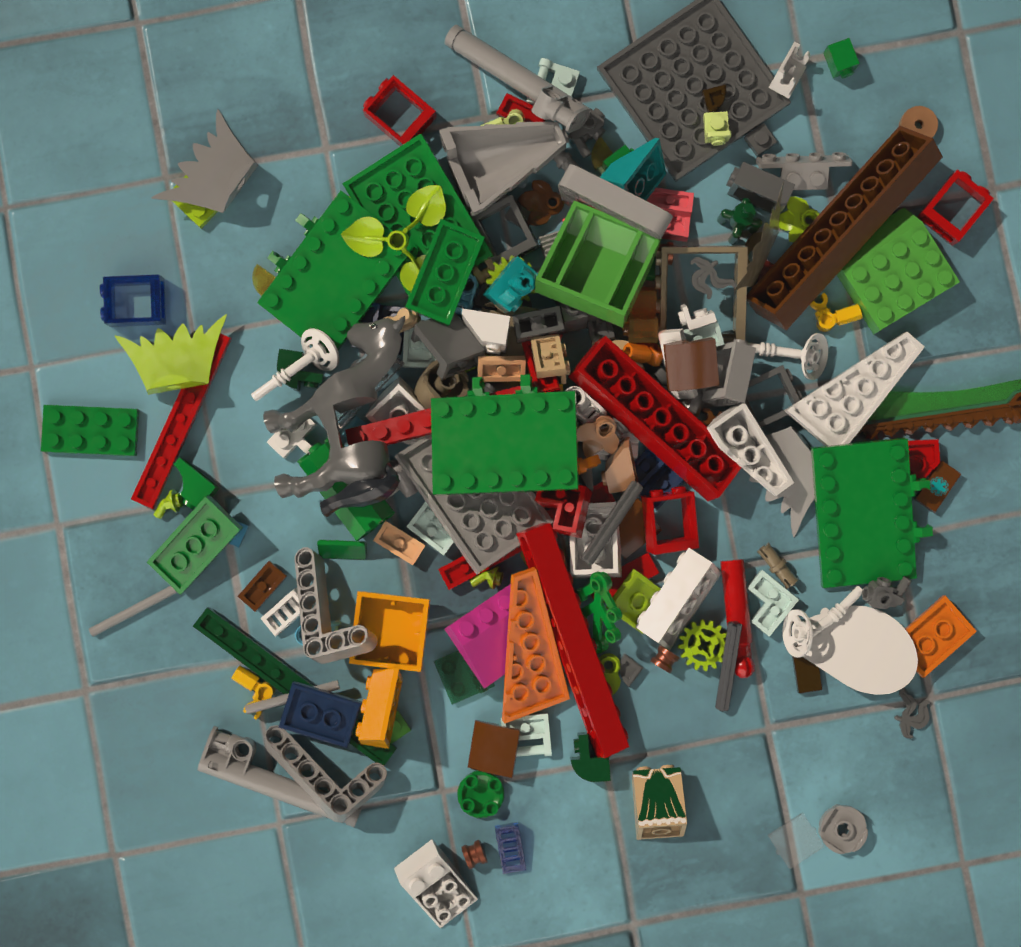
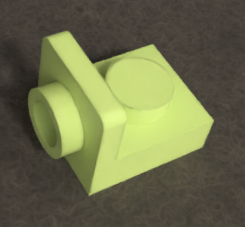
(716, 128)

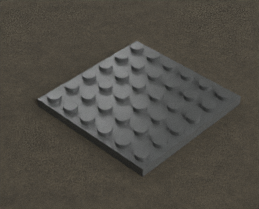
(669, 67)

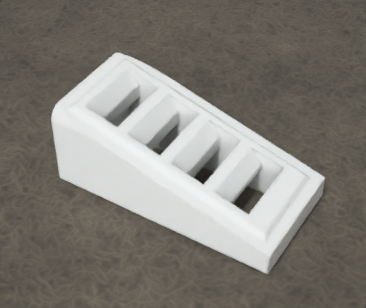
(292, 599)

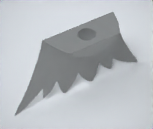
(216, 175)
(797, 459)

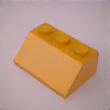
(380, 707)

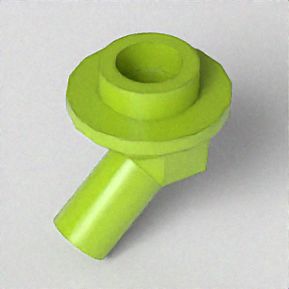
(172, 501)
(493, 577)

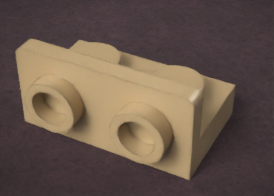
(549, 357)

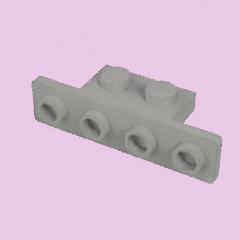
(805, 171)

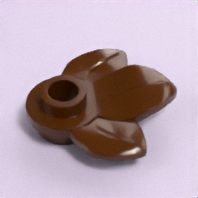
(537, 202)

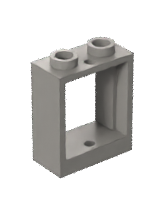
(734, 372)

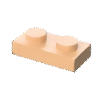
(501, 368)
(399, 543)

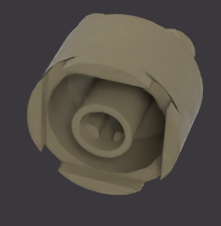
(432, 386)

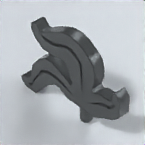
(700, 276)
(917, 721)

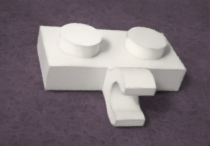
(285, 441)

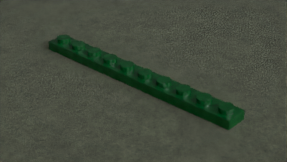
(269, 668)

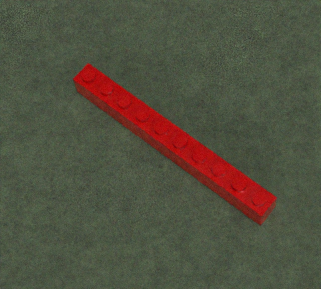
(574, 642)

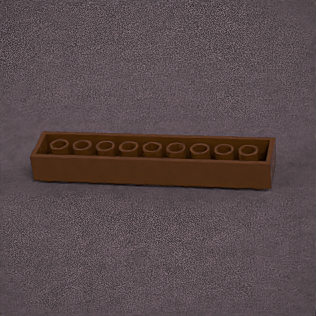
(844, 227)

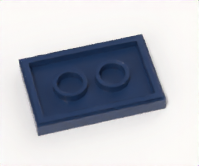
(320, 714)

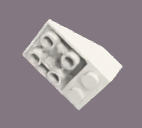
(435, 884)

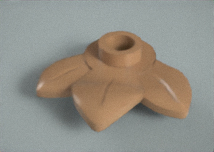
(596, 439)

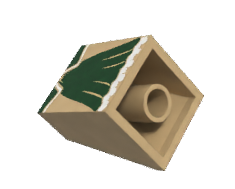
(659, 802)

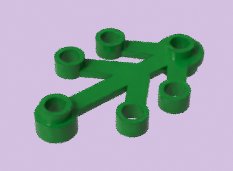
(599, 585)

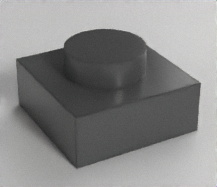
(760, 139)

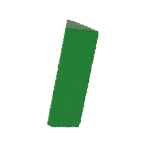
(342, 549)

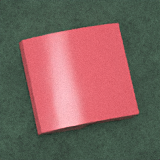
(680, 206)

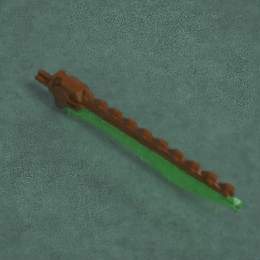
(910, 403)

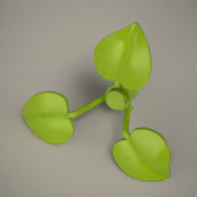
(367, 233)

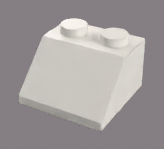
(488, 329)

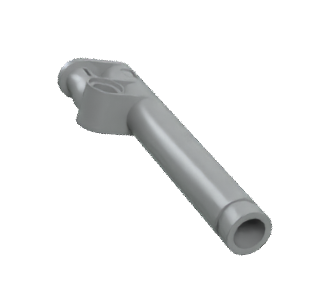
(549, 100)
(224, 761)

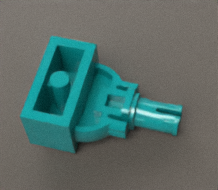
(511, 284)

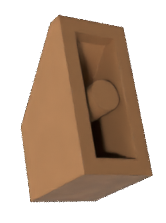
(620, 468)

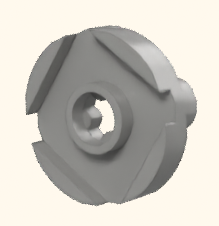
(829, 830)

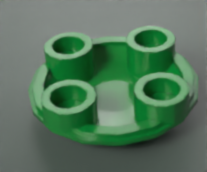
(480, 794)

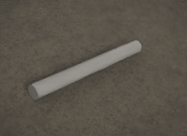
(131, 611)
(281, 700)

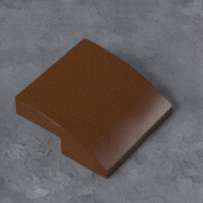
(691, 364)
(632, 530)
(494, 748)

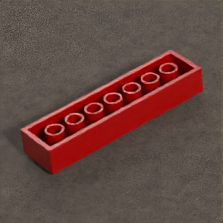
(654, 418)

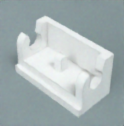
(790, 72)

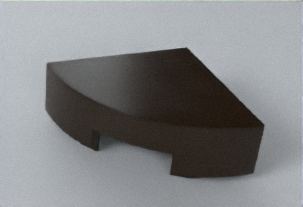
(714, 97)

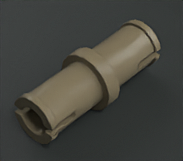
(777, 565)

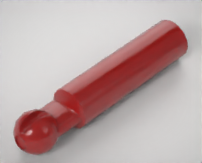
(738, 610)

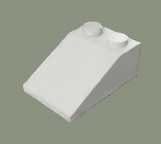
(609, 558)

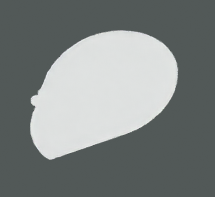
(864, 651)

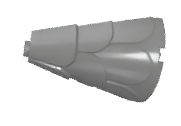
(498, 157)

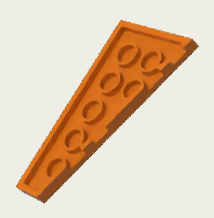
(532, 664)

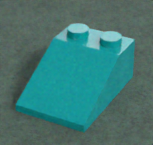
(638, 170)

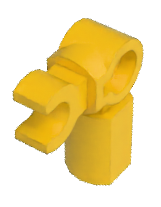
(827, 320)
(250, 681)

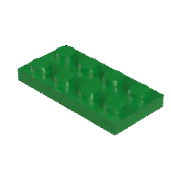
(444, 272)
(90, 430)
(194, 544)

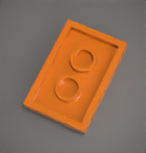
(938, 634)

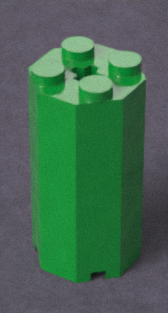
(358, 520)

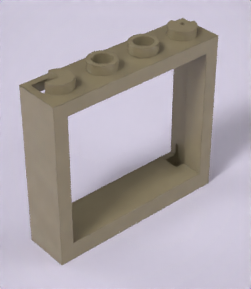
(740, 295)

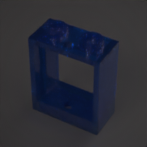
(157, 292)

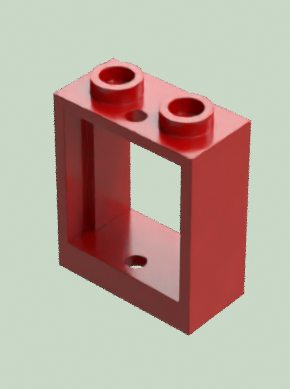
(386, 89)
(939, 223)
(690, 537)

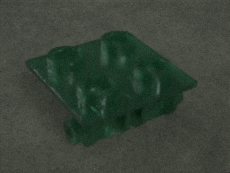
(458, 677)

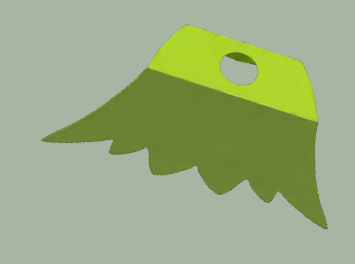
(174, 362)

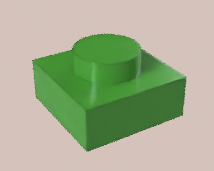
(400, 727)

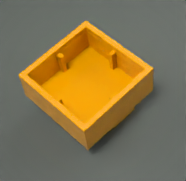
(399, 627)

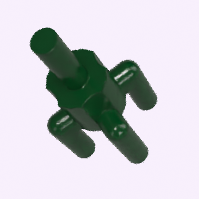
(740, 219)

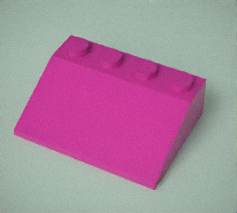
(483, 637)

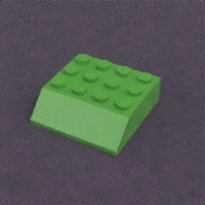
(597, 264)
(896, 271)

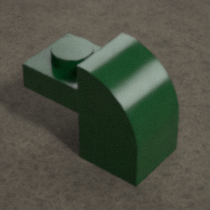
(310, 379)
(589, 766)

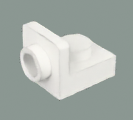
(701, 317)

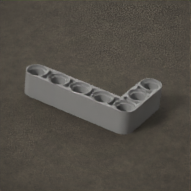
(588, 188)
(320, 615)
(321, 779)

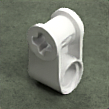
(587, 406)

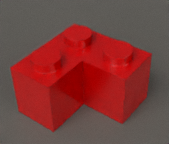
(570, 506)

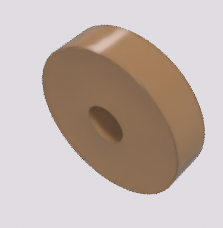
(922, 115)

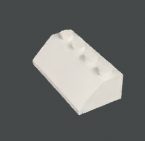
(678, 598)

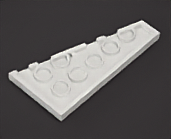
(847, 401)

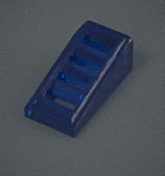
(505, 829)

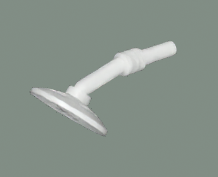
(806, 354)
(311, 355)
(803, 631)

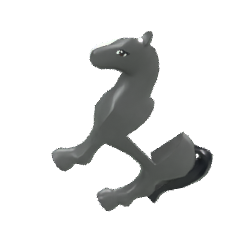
(359, 464)

